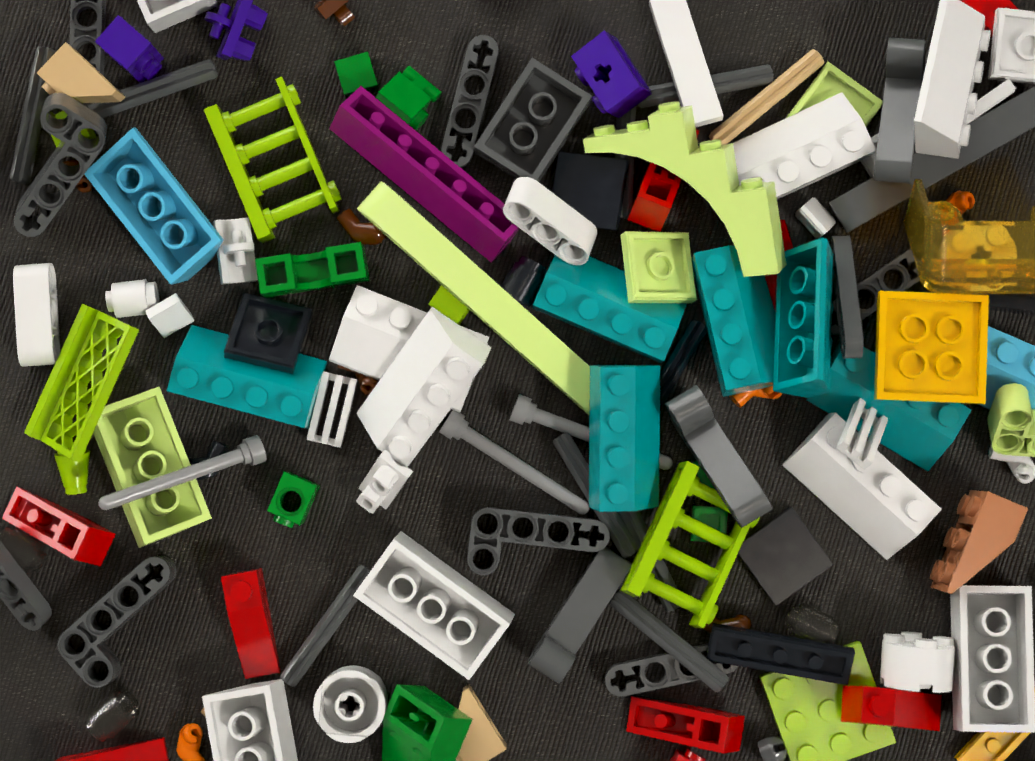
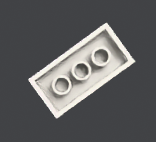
(993, 659)

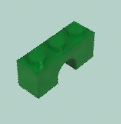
(312, 271)

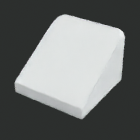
(815, 218)

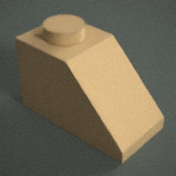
(73, 75)
(483, 737)

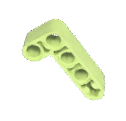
(1012, 422)

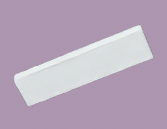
(686, 60)

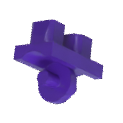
(243, 15)

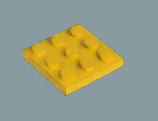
(931, 347)

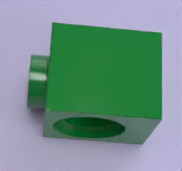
(307, 492)

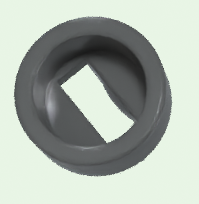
(769, 749)

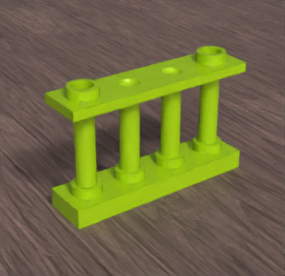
(252, 187)
(656, 547)

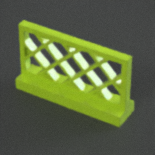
(68, 382)

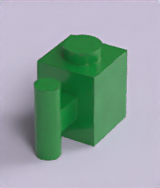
(409, 96)

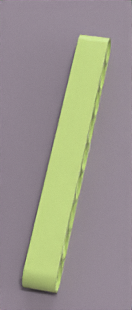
(478, 292)

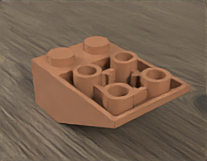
(982, 532)

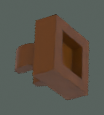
(326, 8)

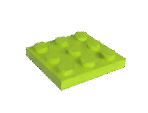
(810, 715)

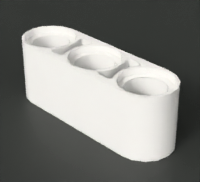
(550, 221)
(36, 314)

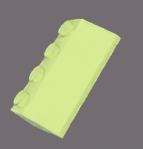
(142, 444)

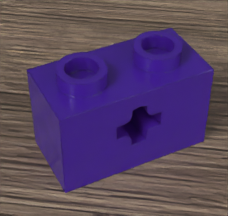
(130, 50)
(623, 89)

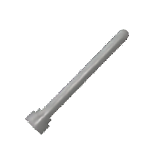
(527, 412)
(458, 427)
(249, 452)

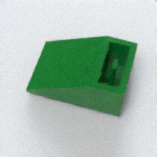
(422, 726)

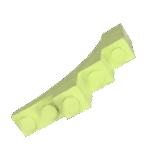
(745, 209)

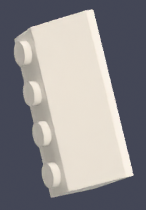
(950, 80)
(805, 146)
(375, 333)
(421, 386)
(872, 501)
(434, 605)
(250, 723)

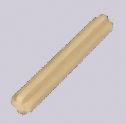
(768, 97)

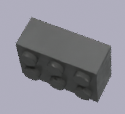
(532, 122)

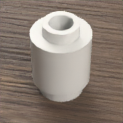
(131, 297)

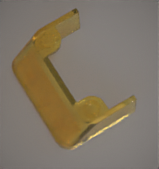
(969, 254)

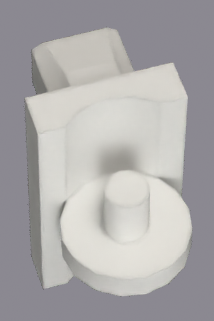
(236, 252)
(382, 483)

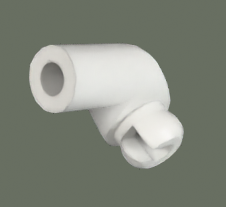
(1021, 466)

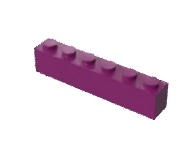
(424, 173)

